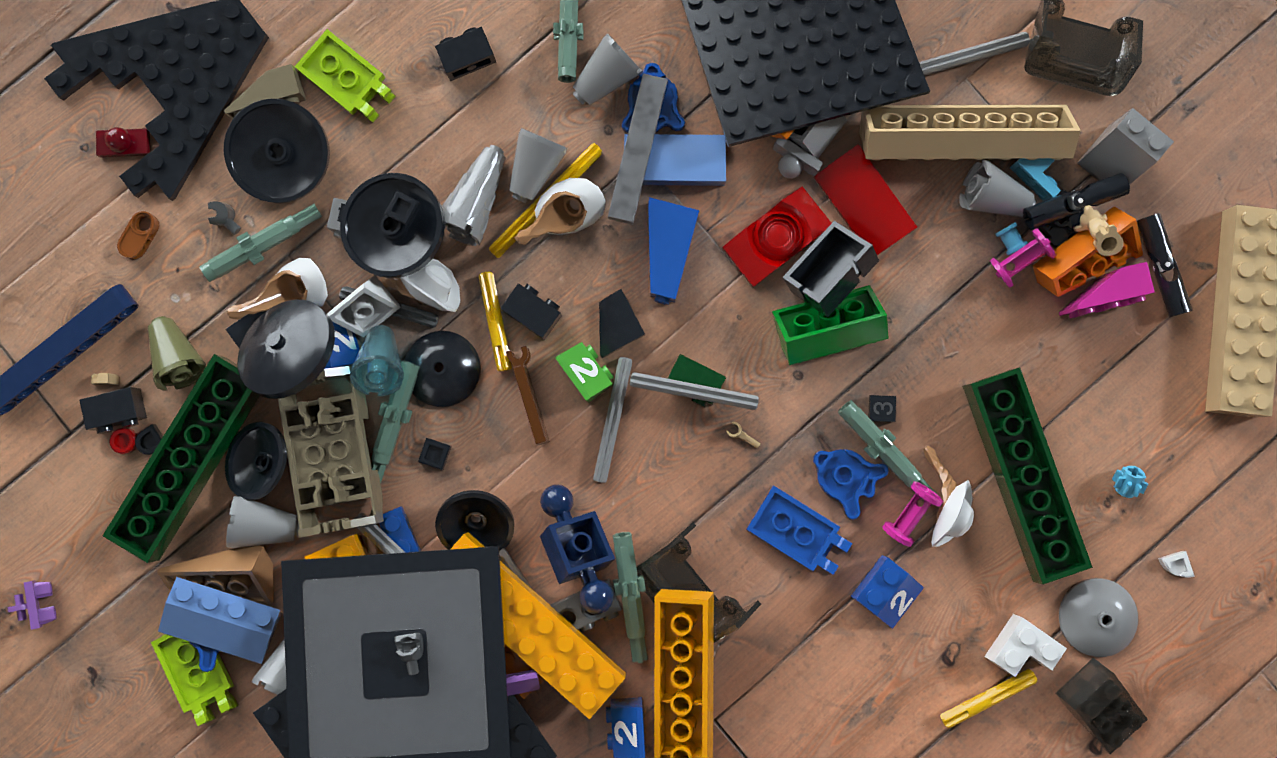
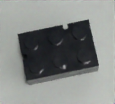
(831, 268)

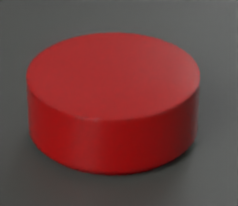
(123, 440)

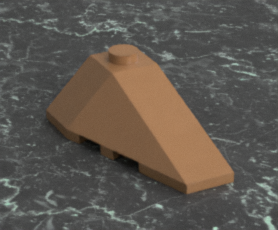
(237, 571)

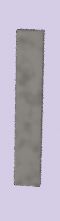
(637, 149)

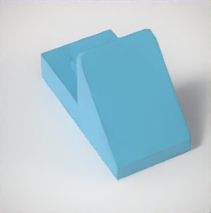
(1032, 175)

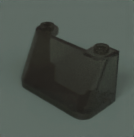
(1082, 52)

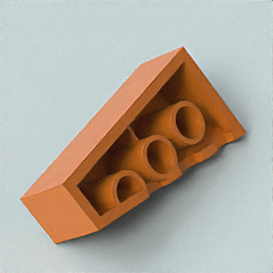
(1080, 260)

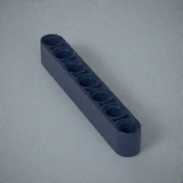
(64, 346)

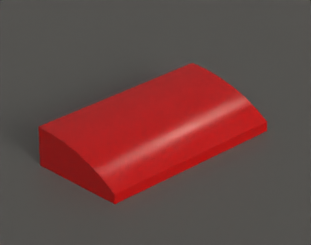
(865, 200)

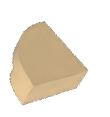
(104, 379)

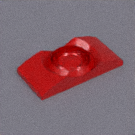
(777, 236)

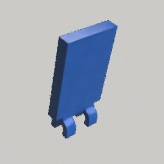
(797, 530)

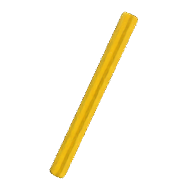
(528, 217)

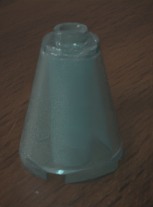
(378, 363)

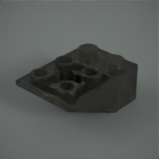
(1102, 705)

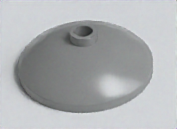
(1083, 613)

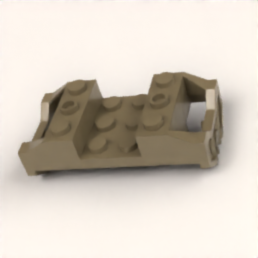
(330, 456)

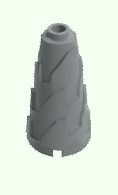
(471, 201)

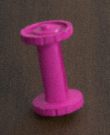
(1023, 257)
(912, 514)

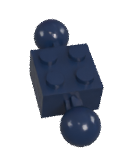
(577, 548)

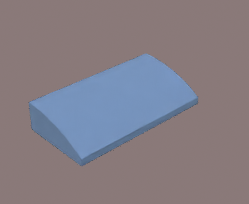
(686, 160)

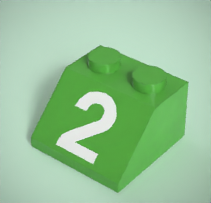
(584, 371)

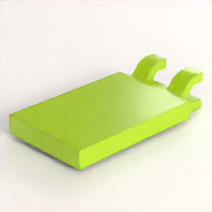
(344, 75)
(190, 684)

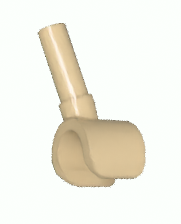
(742, 435)

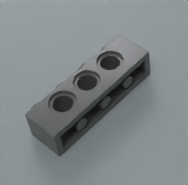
(584, 619)

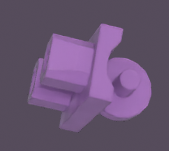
(37, 615)

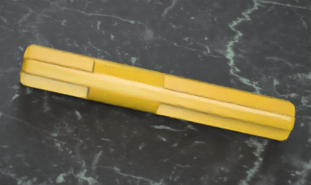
(495, 321)
(988, 698)

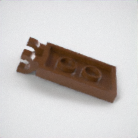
(528, 395)

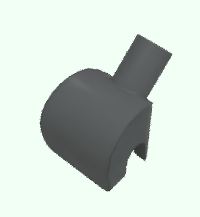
(224, 216)
(410, 650)

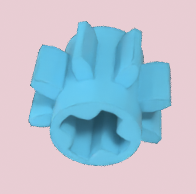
(1130, 481)

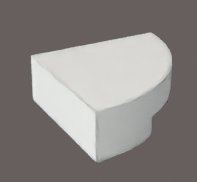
(1177, 564)

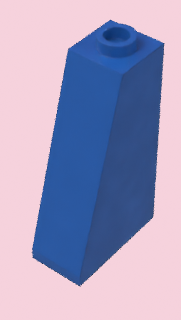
(669, 243)

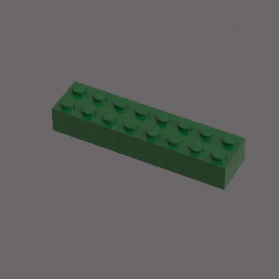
(182, 462)
(1027, 476)

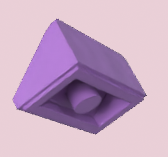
(522, 682)

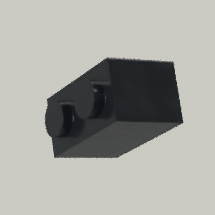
(465, 53)
(531, 310)
(113, 409)

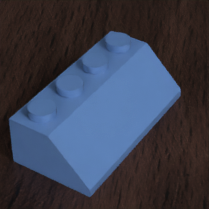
(219, 620)

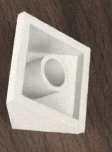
(365, 307)

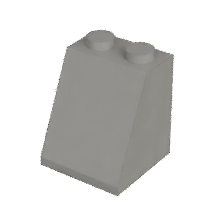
(1126, 147)

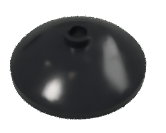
(460, 369)
(255, 460)
(457, 517)

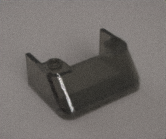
(669, 570)

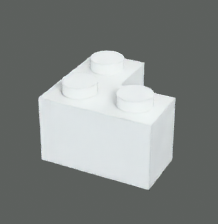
(1019, 642)

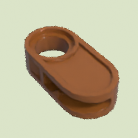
(135, 242)

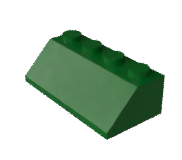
(811, 335)

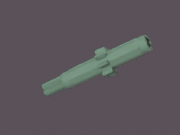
(568, 32)
(251, 247)
(394, 414)
(880, 444)
(629, 587)

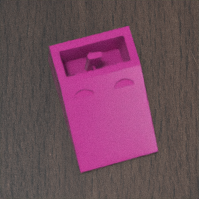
(1112, 290)

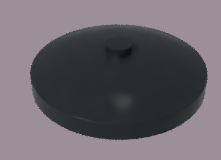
(276, 150)
(382, 243)
(286, 349)

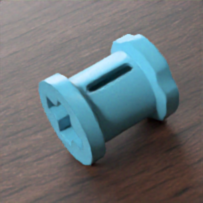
(1011, 238)

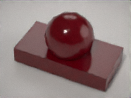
(122, 142)

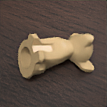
(1106, 238)

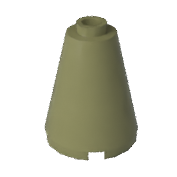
(172, 355)

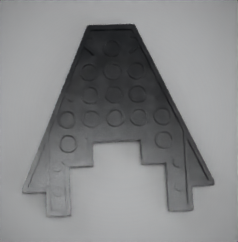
(190, 65)

